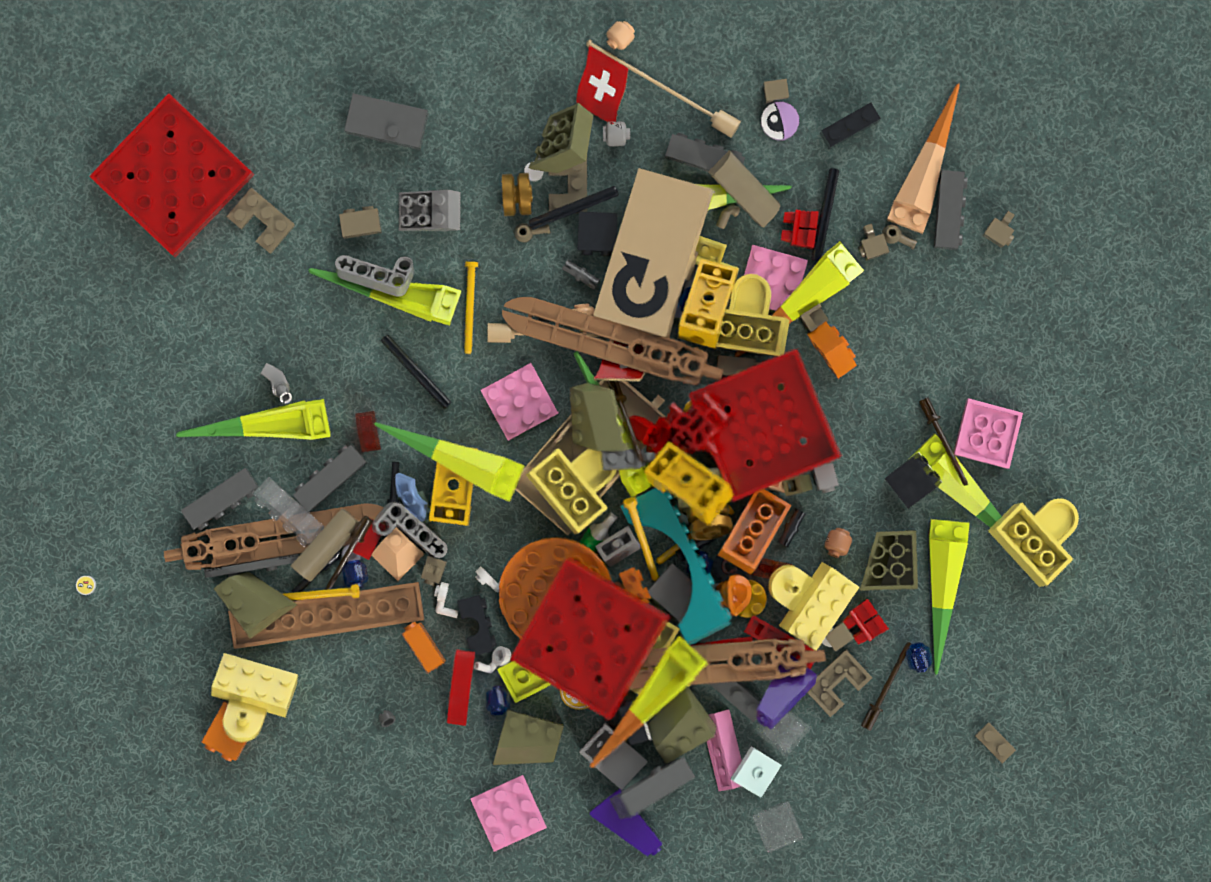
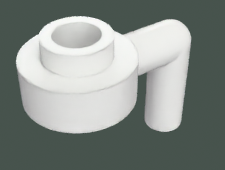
(483, 577)
(441, 593)
(500, 657)

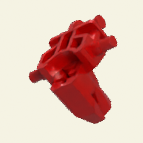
(697, 426)
(654, 434)

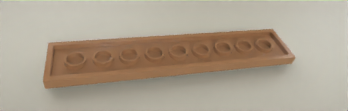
(338, 615)

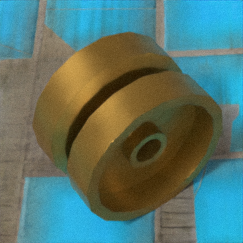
(518, 194)
(717, 528)

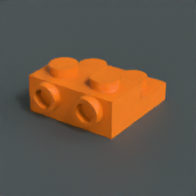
(632, 582)

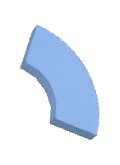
(410, 498)

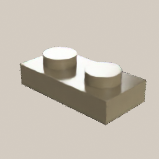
(995, 742)

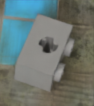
(825, 478)
(618, 546)

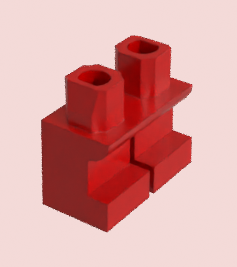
(801, 220)
(871, 628)

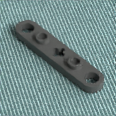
(269, 564)

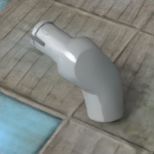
(278, 382)

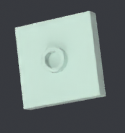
(756, 772)

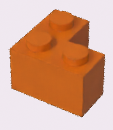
(833, 349)

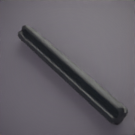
(573, 207)
(825, 214)
(418, 374)

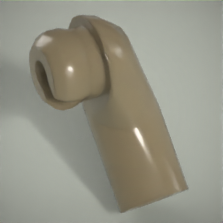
(725, 214)

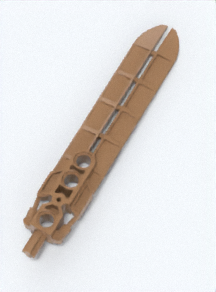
(606, 350)
(258, 530)
(747, 670)

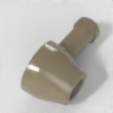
(898, 237)
(525, 238)

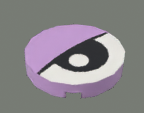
(779, 121)

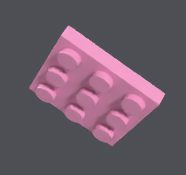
(779, 270)
(519, 401)
(988, 433)
(508, 813)

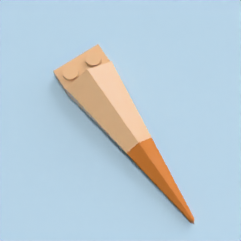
(917, 193)

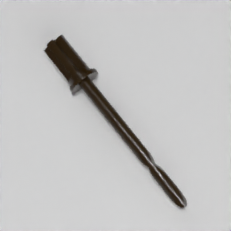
(620, 399)
(932, 418)
(357, 536)
(875, 710)

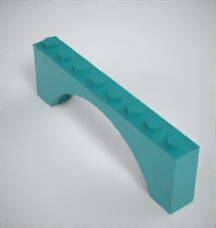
(705, 608)

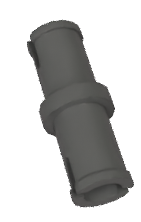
(581, 274)

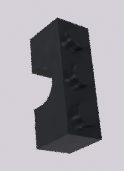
(850, 125)
(474, 608)

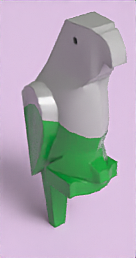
(598, 533)

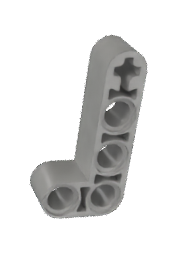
(348, 269)
(413, 532)

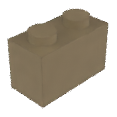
(360, 222)

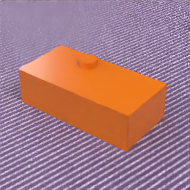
(754, 530)

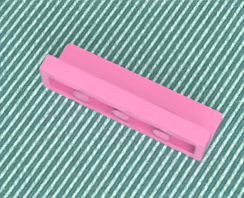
(724, 750)

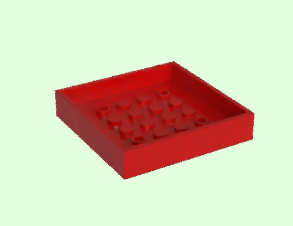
(171, 175)
(769, 425)
(589, 638)

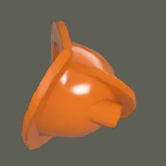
(735, 593)

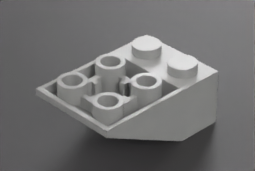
(429, 210)
(620, 764)

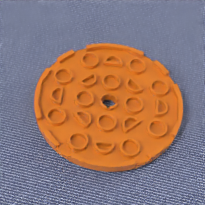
(532, 573)

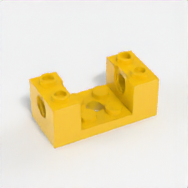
(703, 319)
(704, 494)
(448, 504)

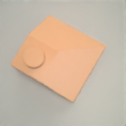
(397, 554)

